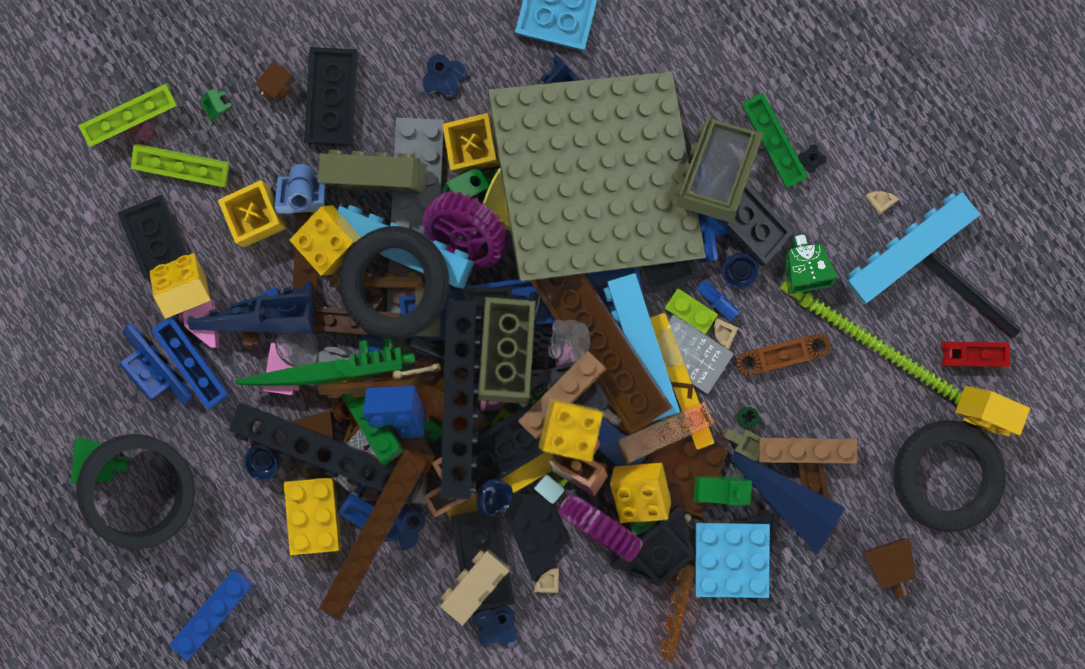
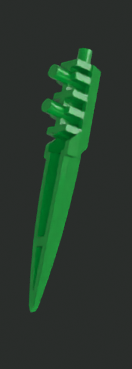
(359, 366)

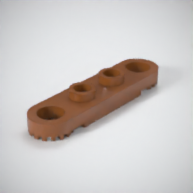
(783, 354)

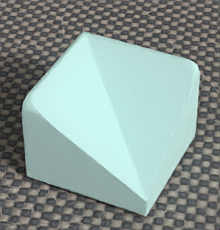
(549, 488)

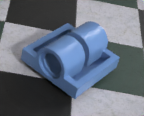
(299, 191)

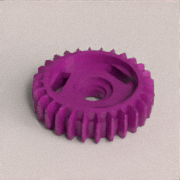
(458, 213)
(600, 527)

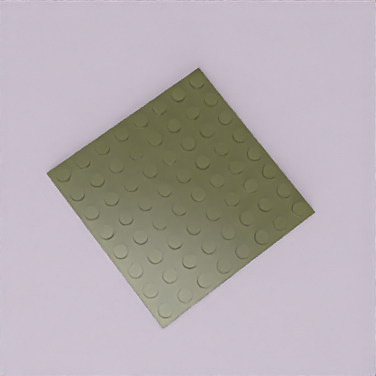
(594, 175)

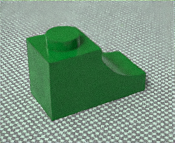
(723, 490)

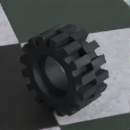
(540, 349)

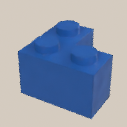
(396, 407)

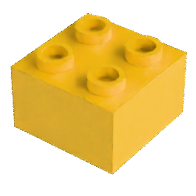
(471, 144)
(251, 214)
(325, 239)
(179, 285)
(992, 411)
(570, 430)
(640, 492)

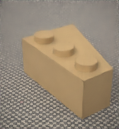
(474, 586)

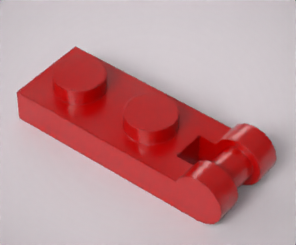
(977, 354)

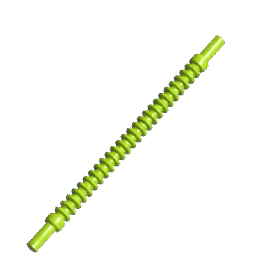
(806, 299)

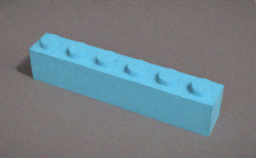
(912, 248)
(457, 263)
(635, 323)

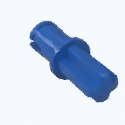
(717, 300)

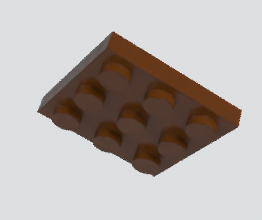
(681, 466)

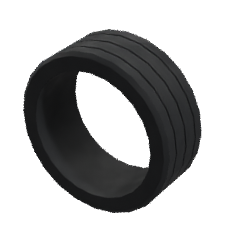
(169, 525)

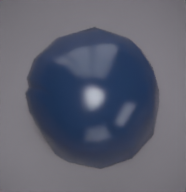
(740, 270)
(261, 463)
(494, 496)

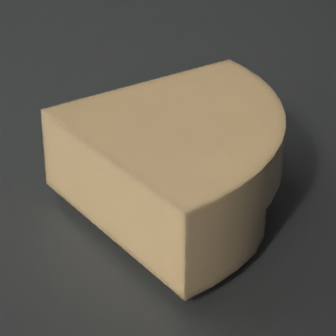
(881, 200)
(724, 333)
(548, 582)

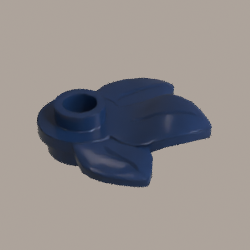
(445, 80)
(404, 531)
(495, 630)

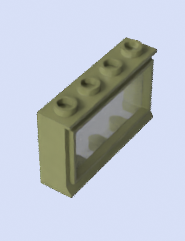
(718, 169)

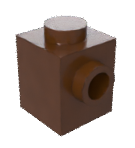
(275, 82)

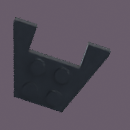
(592, 397)

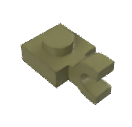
(746, 443)

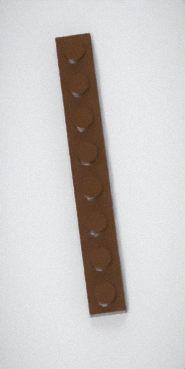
(373, 534)

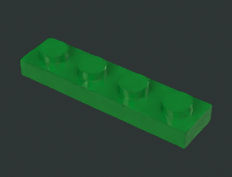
(774, 140)
(380, 438)

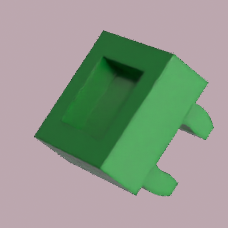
(213, 105)
(436, 429)

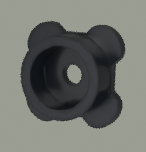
(812, 165)

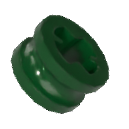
(744, 411)

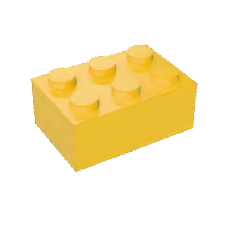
(312, 516)

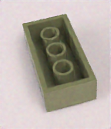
(372, 173)
(506, 350)

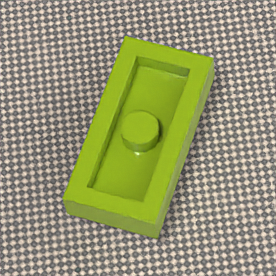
(691, 311)

